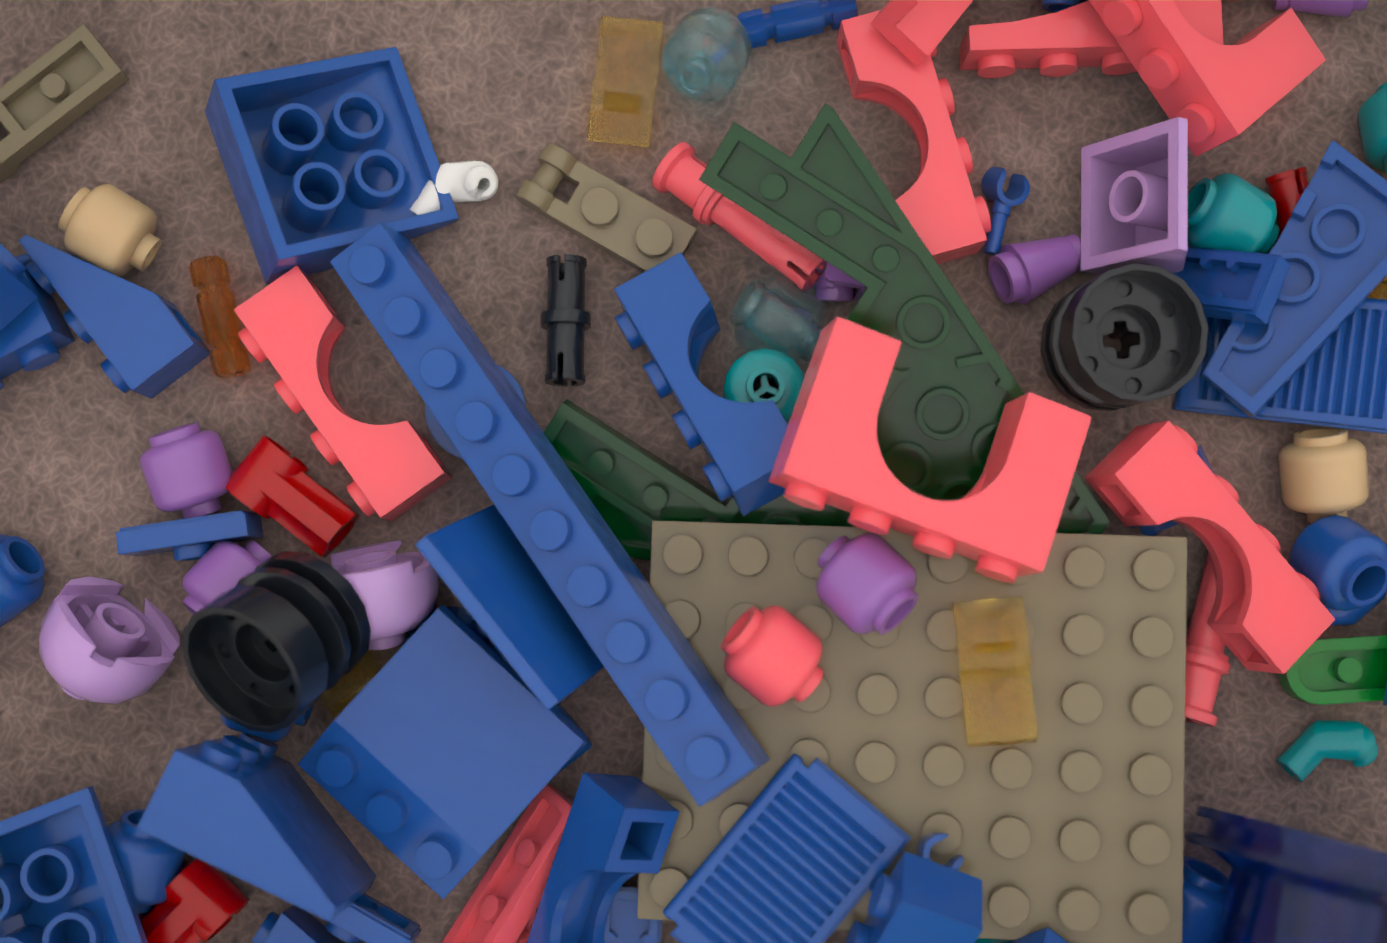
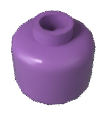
(186, 470)
(220, 571)
(866, 583)

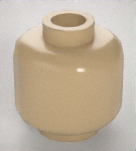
(110, 230)
(1323, 473)

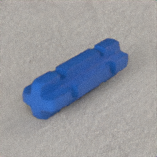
(795, 19)

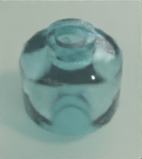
(706, 55)
(778, 318)

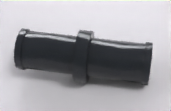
(565, 320)

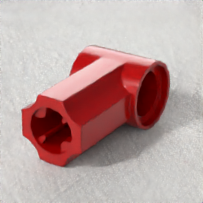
(283, 490)
(195, 906)

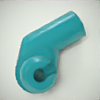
(1329, 740)

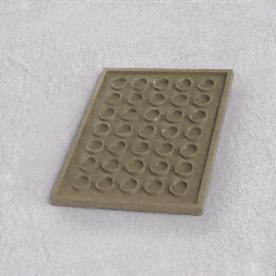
(1057, 828)

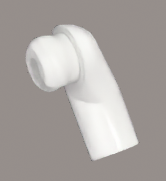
(463, 180)

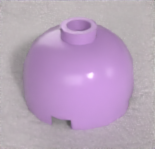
(392, 586)
(103, 644)

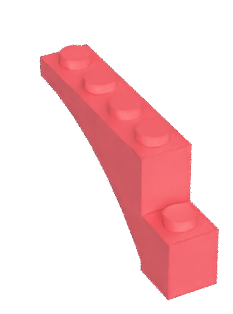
(1066, 41)

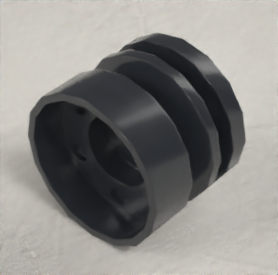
(1158, 331)
(276, 641)

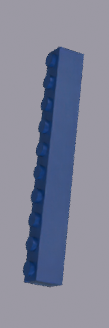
(551, 515)

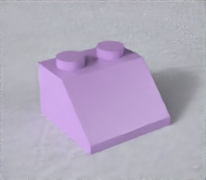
(1136, 199)

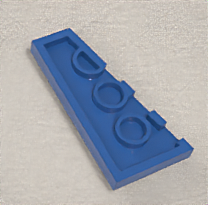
(1335, 263)

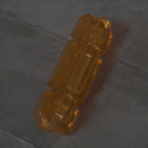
(218, 317)

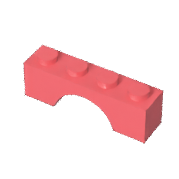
(941, 199)
(298, 333)
(1260, 602)

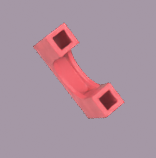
(1209, 82)
(836, 461)

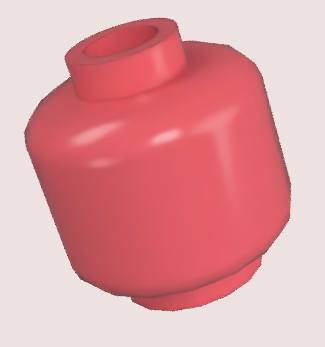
(773, 655)

